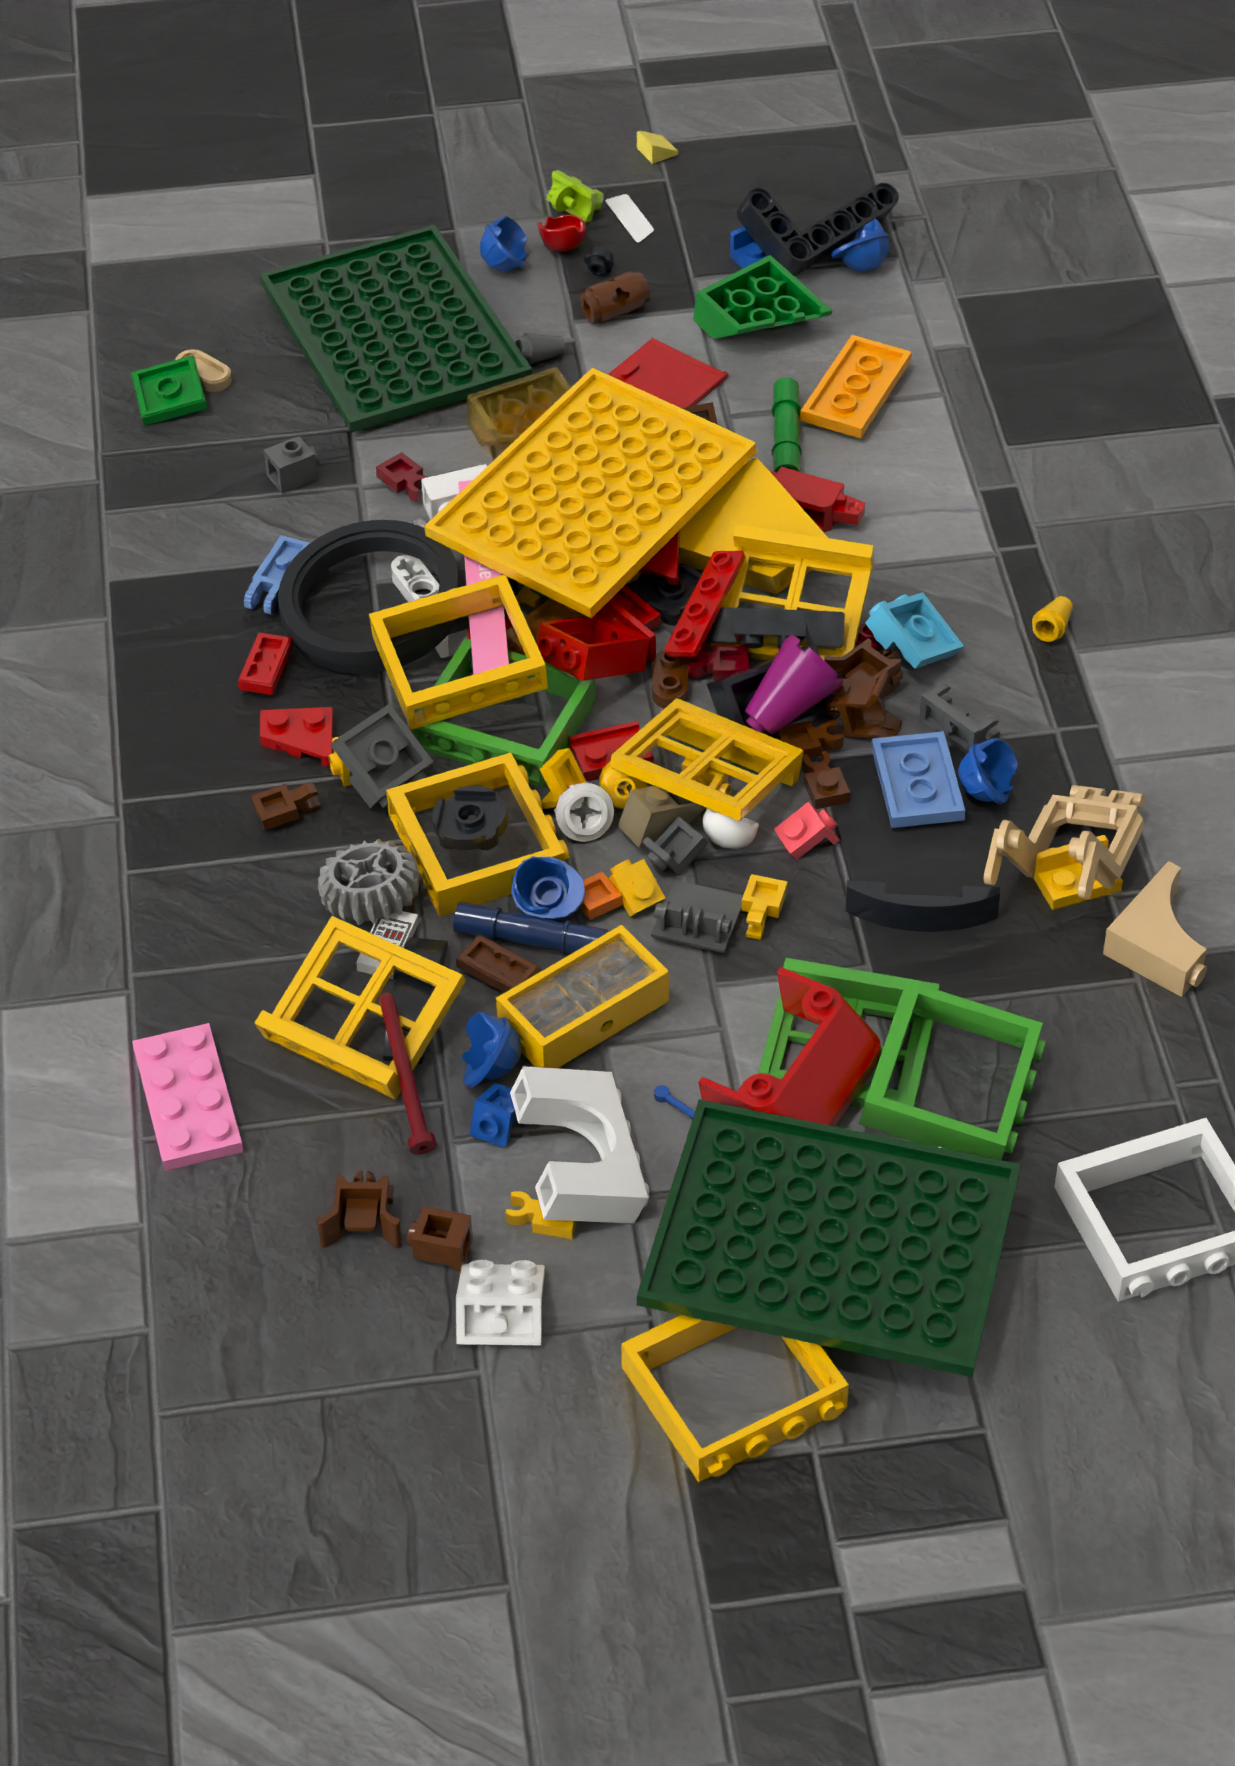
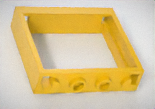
(471, 691)
(486, 883)
(688, 1333)

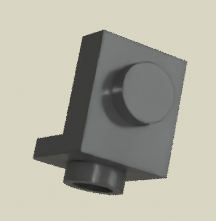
(675, 847)

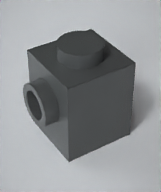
(291, 464)

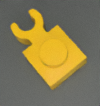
(532, 1213)

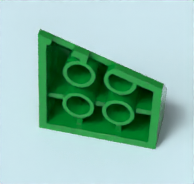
(755, 300)

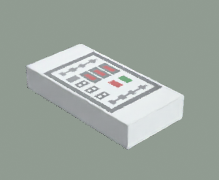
(395, 930)

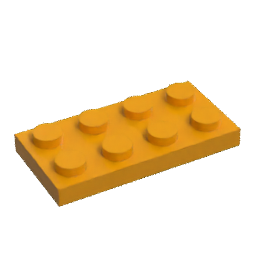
(855, 386)

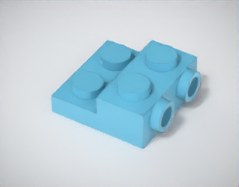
(914, 628)

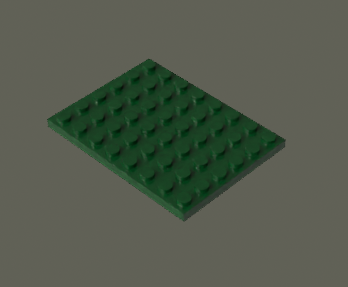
(394, 327)
(832, 1237)

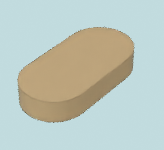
(213, 374)

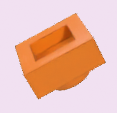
(600, 896)

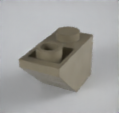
(652, 811)

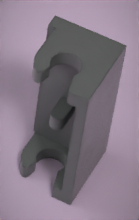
(958, 725)

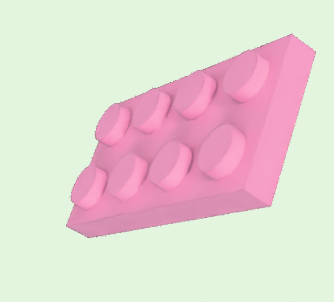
(187, 1097)

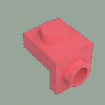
(806, 829)

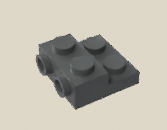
(381, 755)

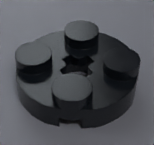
(669, 605)
(481, 833)

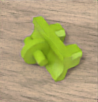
(574, 197)

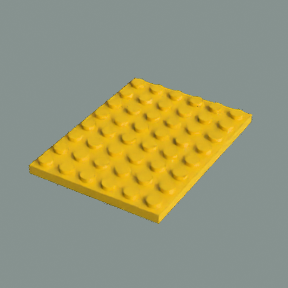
(591, 491)

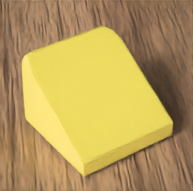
(655, 147)

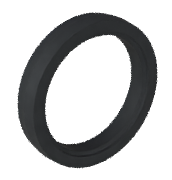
(340, 545)

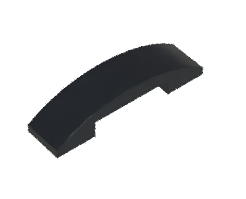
(922, 912)
(411, 992)

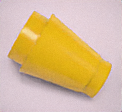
(1052, 620)

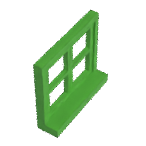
(866, 994)

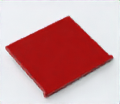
(669, 374)

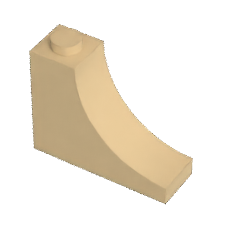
(1152, 940)

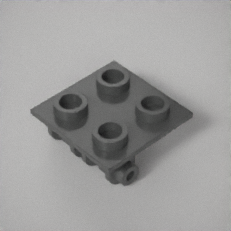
(697, 916)

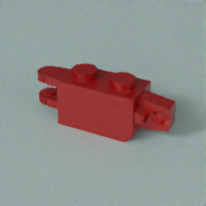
(821, 498)

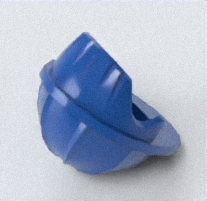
(504, 245)
(867, 250)
(988, 771)
(547, 888)
(493, 1048)

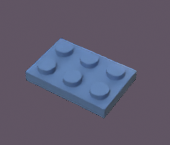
(918, 779)

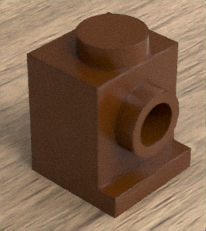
(441, 1237)

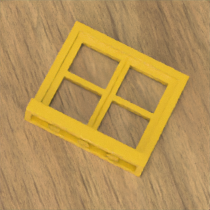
(803, 553)
(719, 738)
(336, 1053)

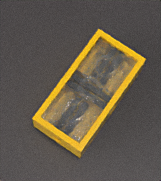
(584, 998)

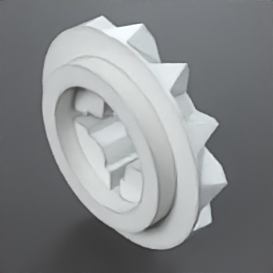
(595, 823)

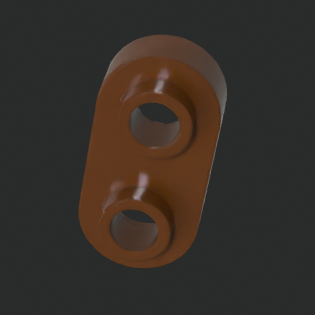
(669, 679)

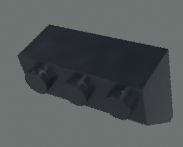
(735, 691)

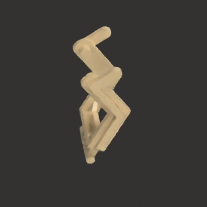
(1084, 807)

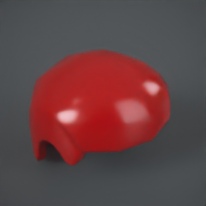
(562, 232)

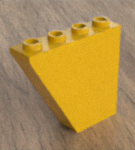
(749, 499)

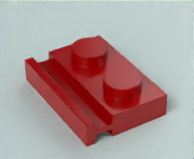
(594, 748)

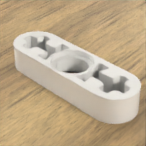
(422, 579)

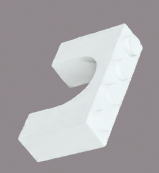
(593, 1107)

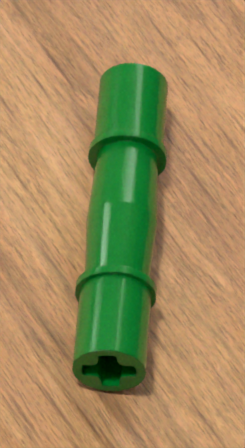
(786, 428)

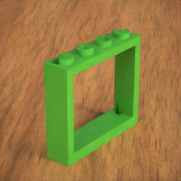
(474, 746)
(935, 1129)

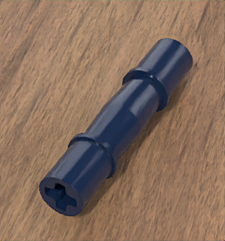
(523, 928)

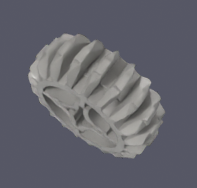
(369, 881)

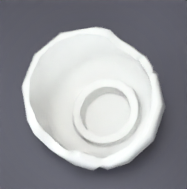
(727, 831)

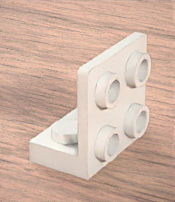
(500, 1303)

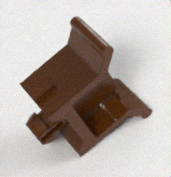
(868, 664)
(862, 709)
(361, 1204)

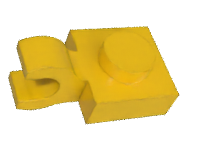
(762, 899)

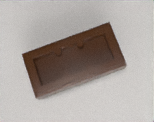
(495, 964)

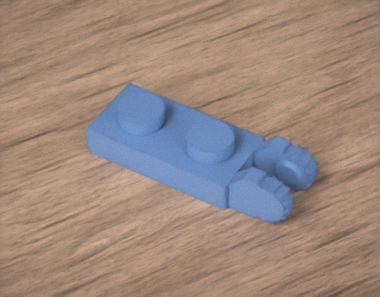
(271, 572)

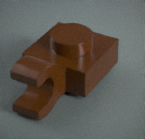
(282, 806)

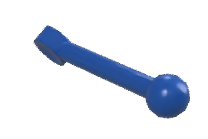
(662, 1094)

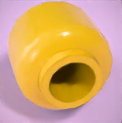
(610, 781)

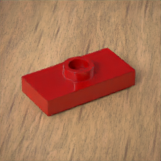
(265, 663)

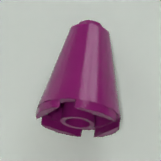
(790, 687)

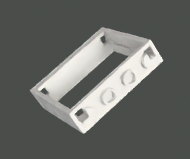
(1131, 1160)

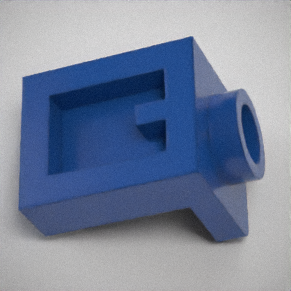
(744, 248)
(493, 1116)

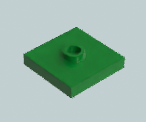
(169, 390)

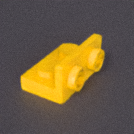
(1060, 875)

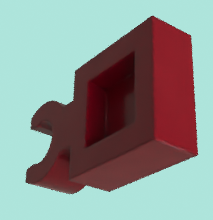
(402, 474)
(722, 662)

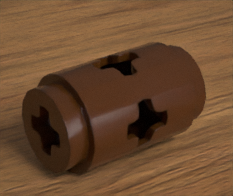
(598, 300)

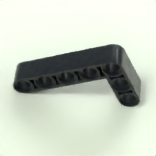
(801, 249)

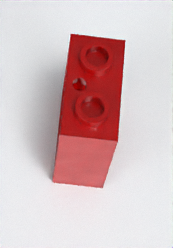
(590, 649)

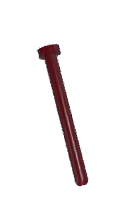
(421, 1140)

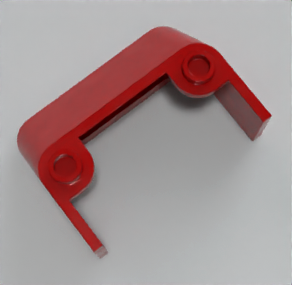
(826, 1070)

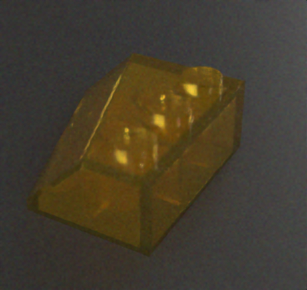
(509, 409)

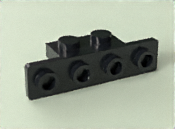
(772, 626)

